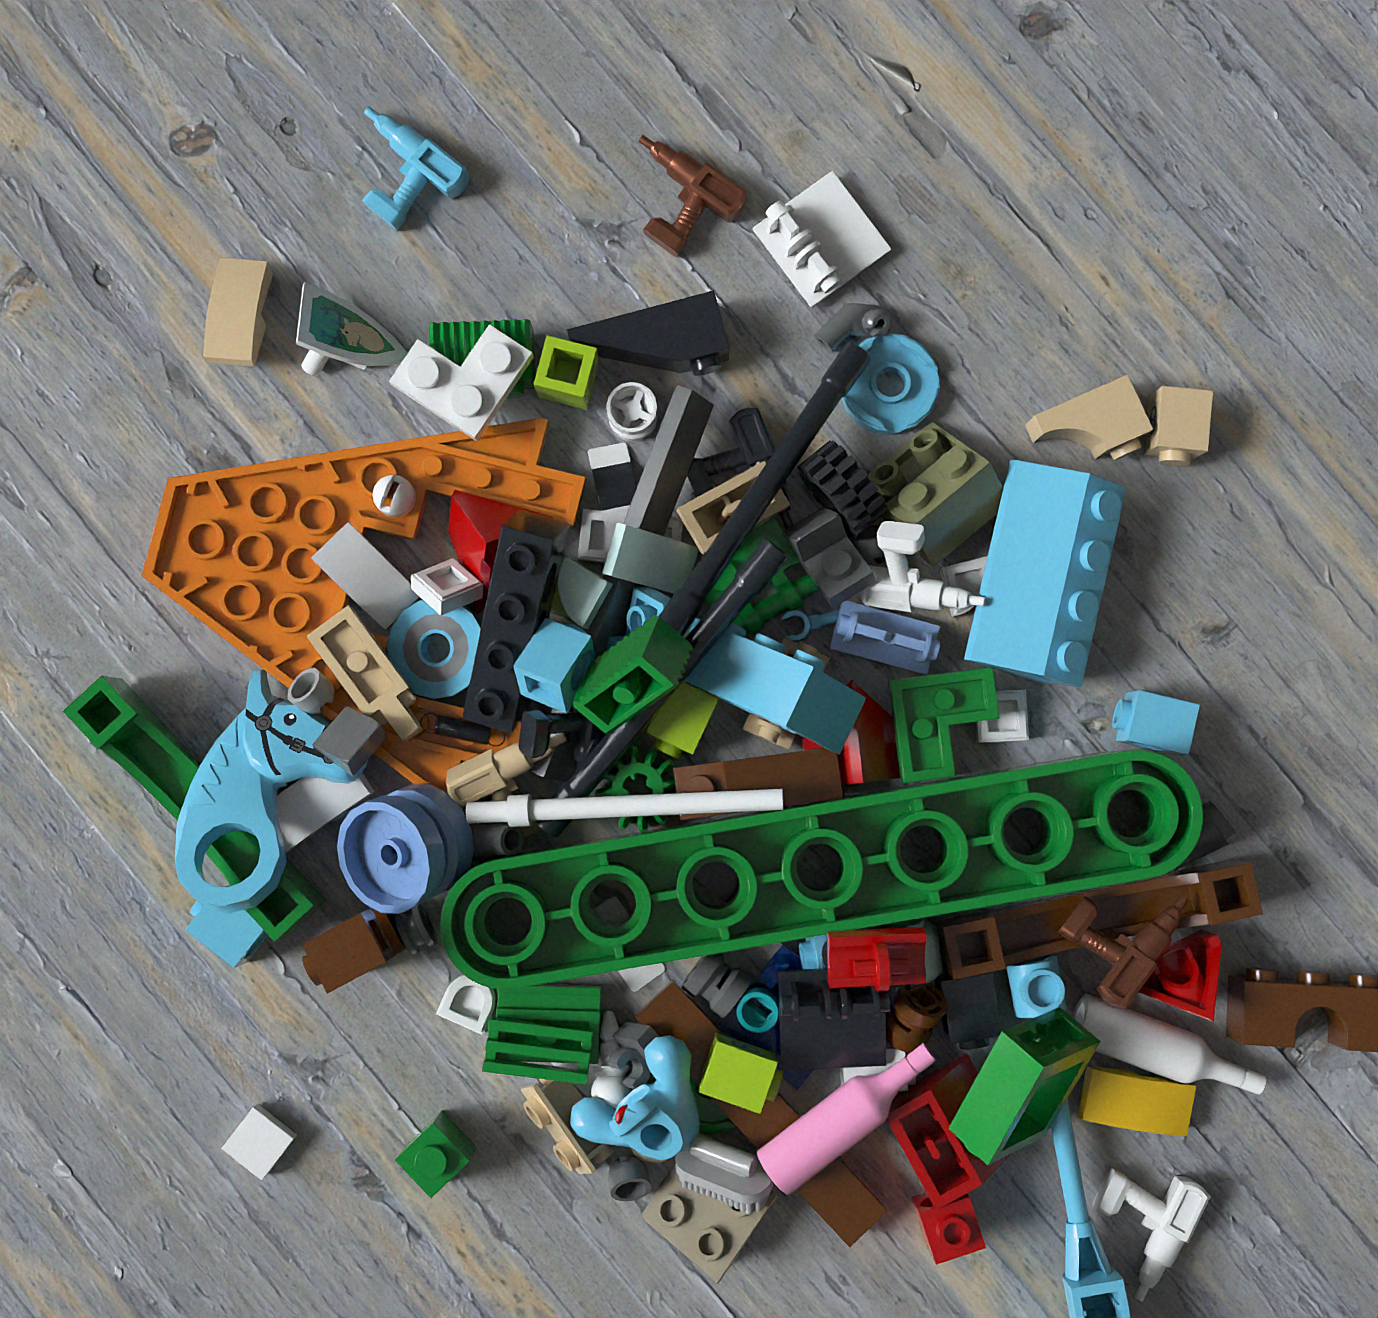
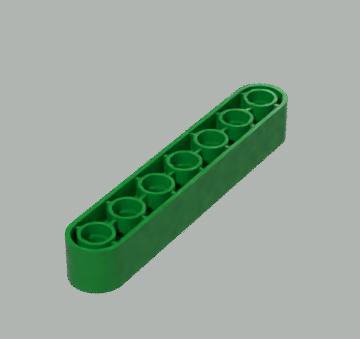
(872, 884)

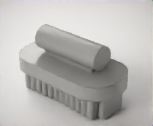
(724, 1173)

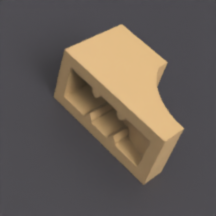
(1102, 420)

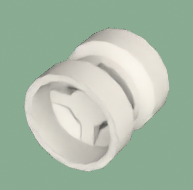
(634, 403)

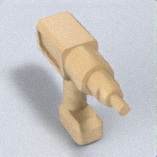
(493, 775)

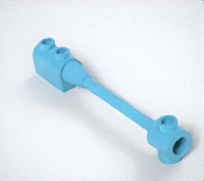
(1089, 1281)

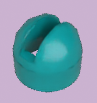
(752, 1016)

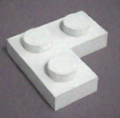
(464, 394)

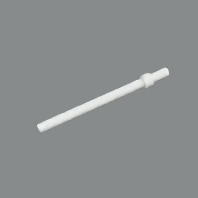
(522, 810)

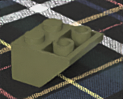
(938, 486)

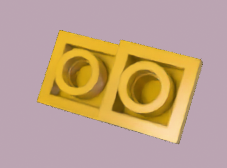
(1136, 1101)

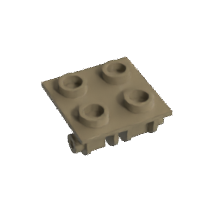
(702, 1226)

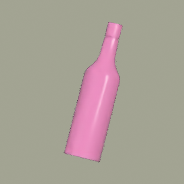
(837, 1123)

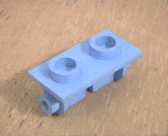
(885, 637)

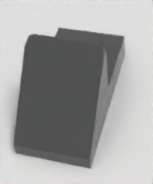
(829, 556)

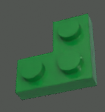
(926, 707)

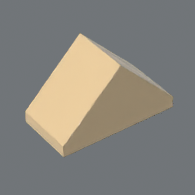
(711, 510)

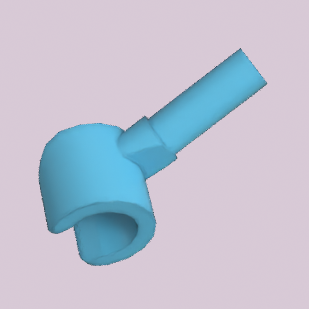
(811, 622)

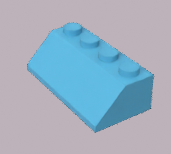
(1045, 573)

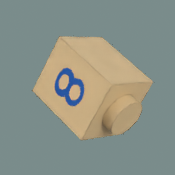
(1179, 424)

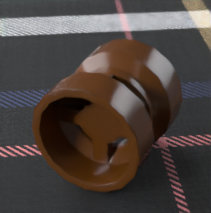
(914, 1015)

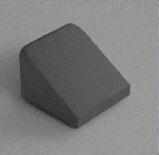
(350, 740)

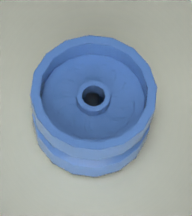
(404, 847)

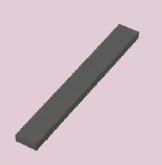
(650, 512)

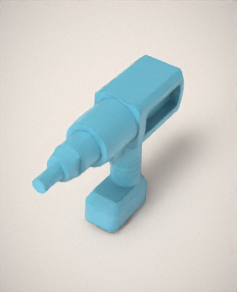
(423, 163)

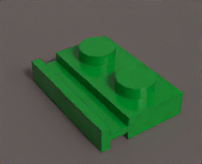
(553, 1005)

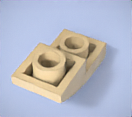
(234, 312)

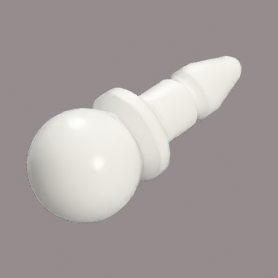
(609, 1081)

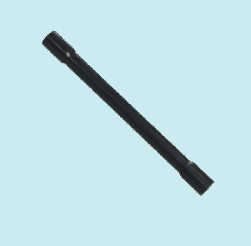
(834, 385)
(747, 583)

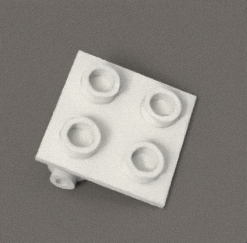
(821, 238)

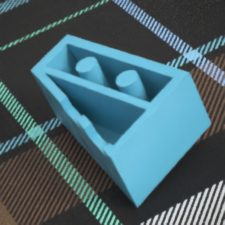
(778, 687)

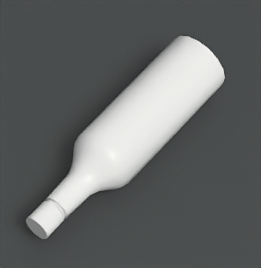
(1159, 1046)

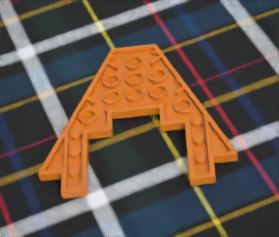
(243, 540)

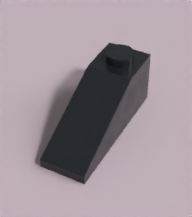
(666, 337)

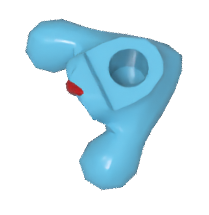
(652, 1118)

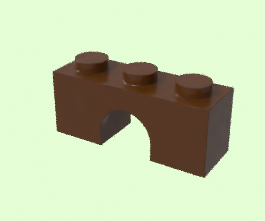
(352, 949)
(1267, 1008)

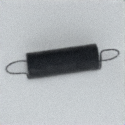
(461, 729)

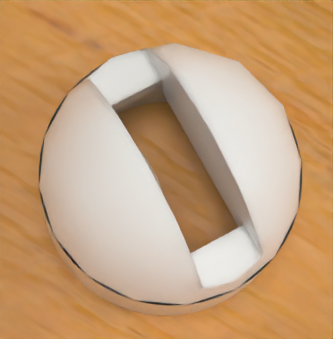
(403, 499)

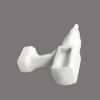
(902, 586)
(1170, 1219)

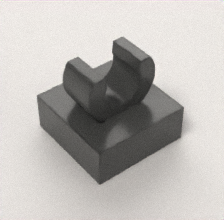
(633, 1041)

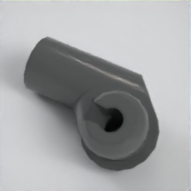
(853, 320)

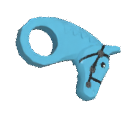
(239, 793)

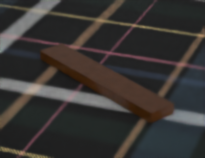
(833, 1192)

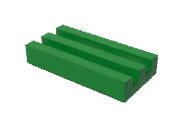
(533, 1070)

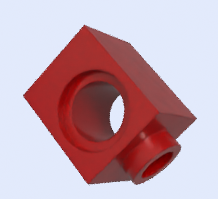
(949, 1230)

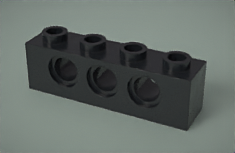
(515, 607)

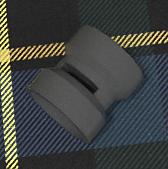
(705, 977)

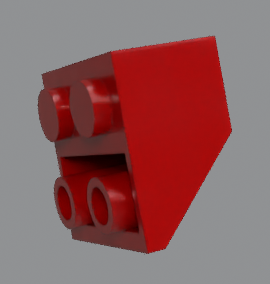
(921, 1126)

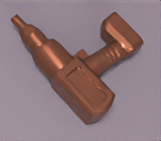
(702, 188)
(1133, 959)

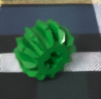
(653, 781)

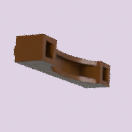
(1030, 929)

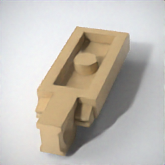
(366, 672)

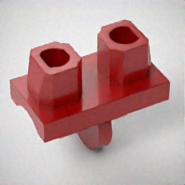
(876, 957)

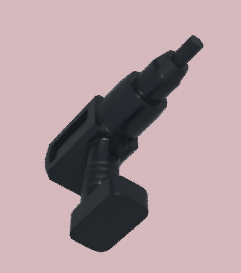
(754, 447)
(538, 727)

